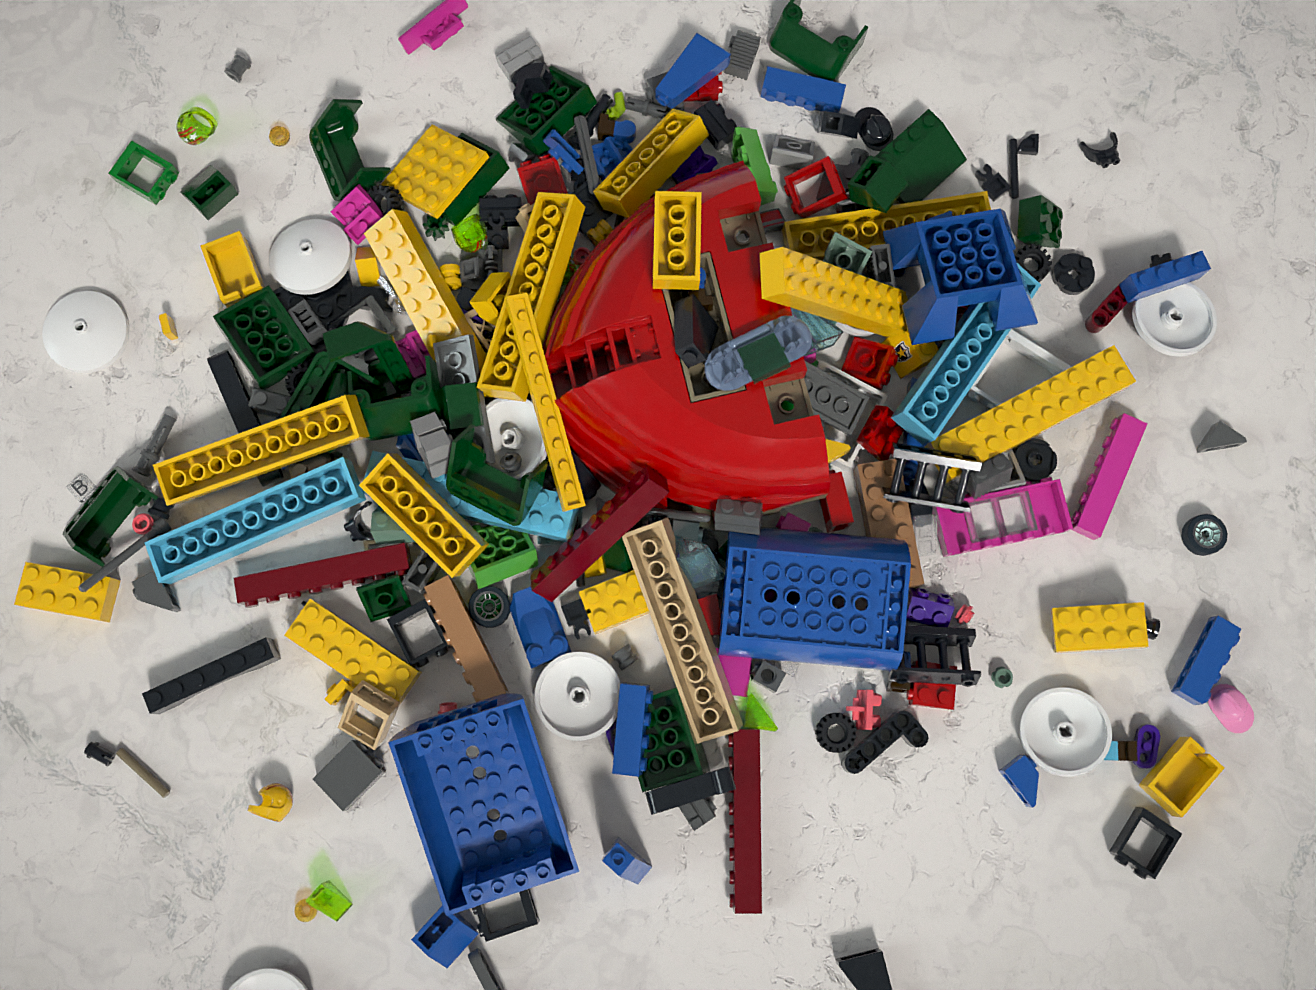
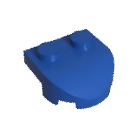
(561, 149)
(609, 155)

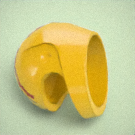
(275, 804)

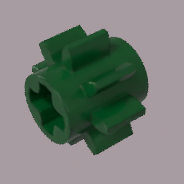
(432, 231)

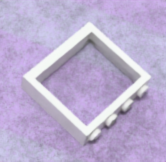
(1027, 349)
(875, 396)

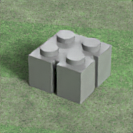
(432, 443)

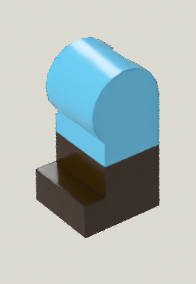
(1122, 751)

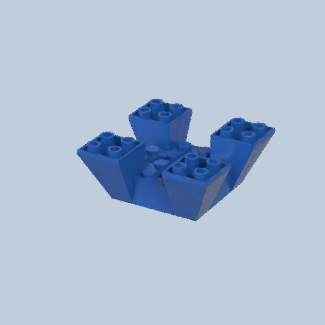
(962, 264)

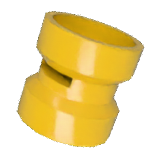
(600, 232)
(450, 273)

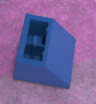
(445, 937)

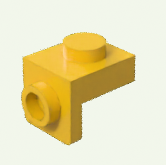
(338, 691)

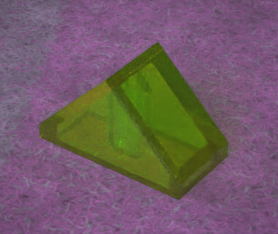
(756, 717)
(329, 900)

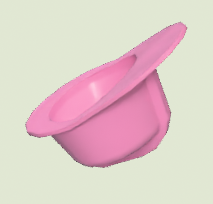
(1231, 708)

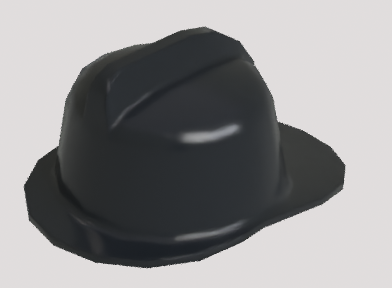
(874, 128)

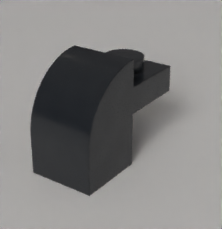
(531, 80)

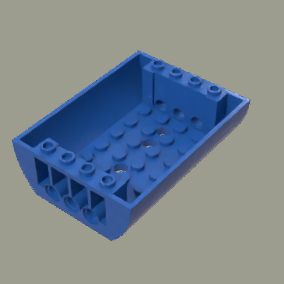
(818, 570)
(454, 803)

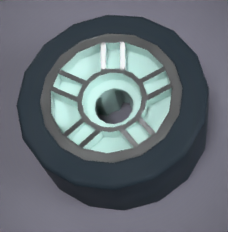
(1213, 529)

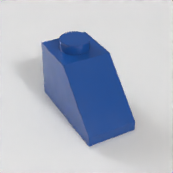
(1023, 778)

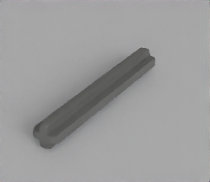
(587, 153)

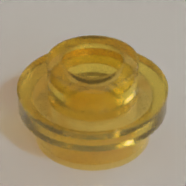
(277, 131)
(299, 913)

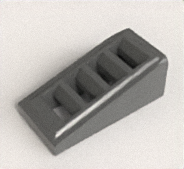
(313, 334)

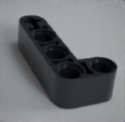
(880, 745)
(690, 790)

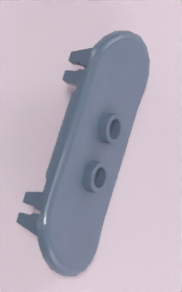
(725, 366)

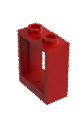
(825, 164)
(836, 505)

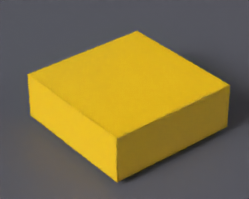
(168, 326)

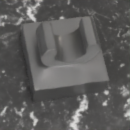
(521, 152)

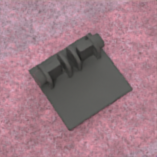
(493, 264)

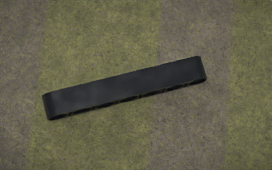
(237, 401)

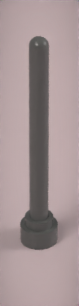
(676, 514)
(159, 528)

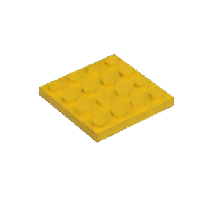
(435, 170)

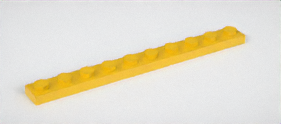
(544, 403)

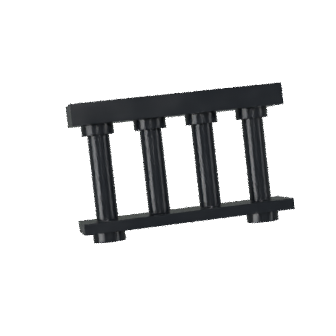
(924, 457)
(941, 638)

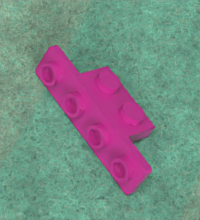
(435, 26)

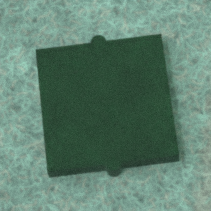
(764, 358)

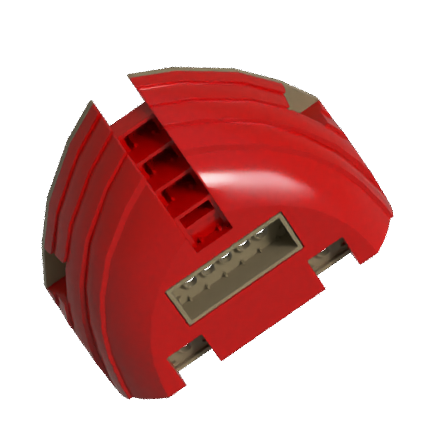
(639, 405)

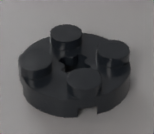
(1064, 280)
(1044, 453)

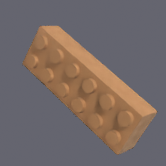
(883, 517)
(465, 638)

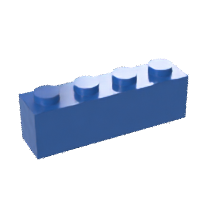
(802, 90)
(1164, 276)
(1207, 660)
(631, 729)

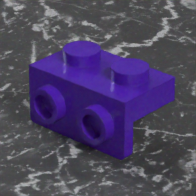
(696, 163)
(930, 608)

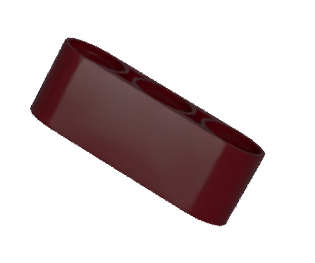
(1105, 314)

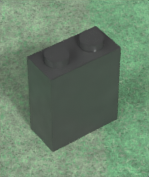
(350, 774)

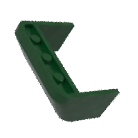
(809, 50)
(337, 152)
(389, 369)
(315, 383)
(393, 416)
(488, 487)
(104, 513)

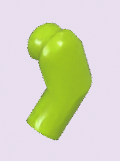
(619, 107)

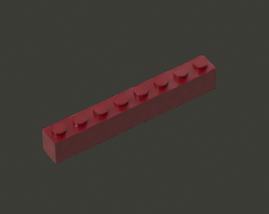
(599, 533)
(322, 574)
(746, 822)

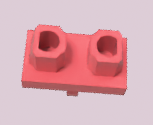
(863, 709)

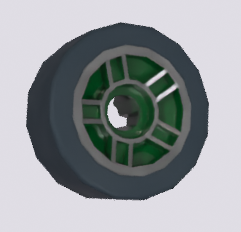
(483, 597)

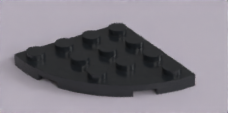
(325, 304)

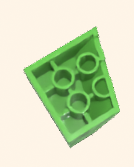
(748, 147)
(504, 557)

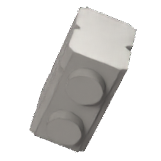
(518, 56)

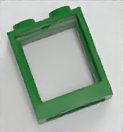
(130, 159)

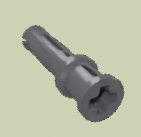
(153, 457)

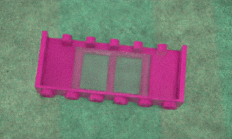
(1004, 518)

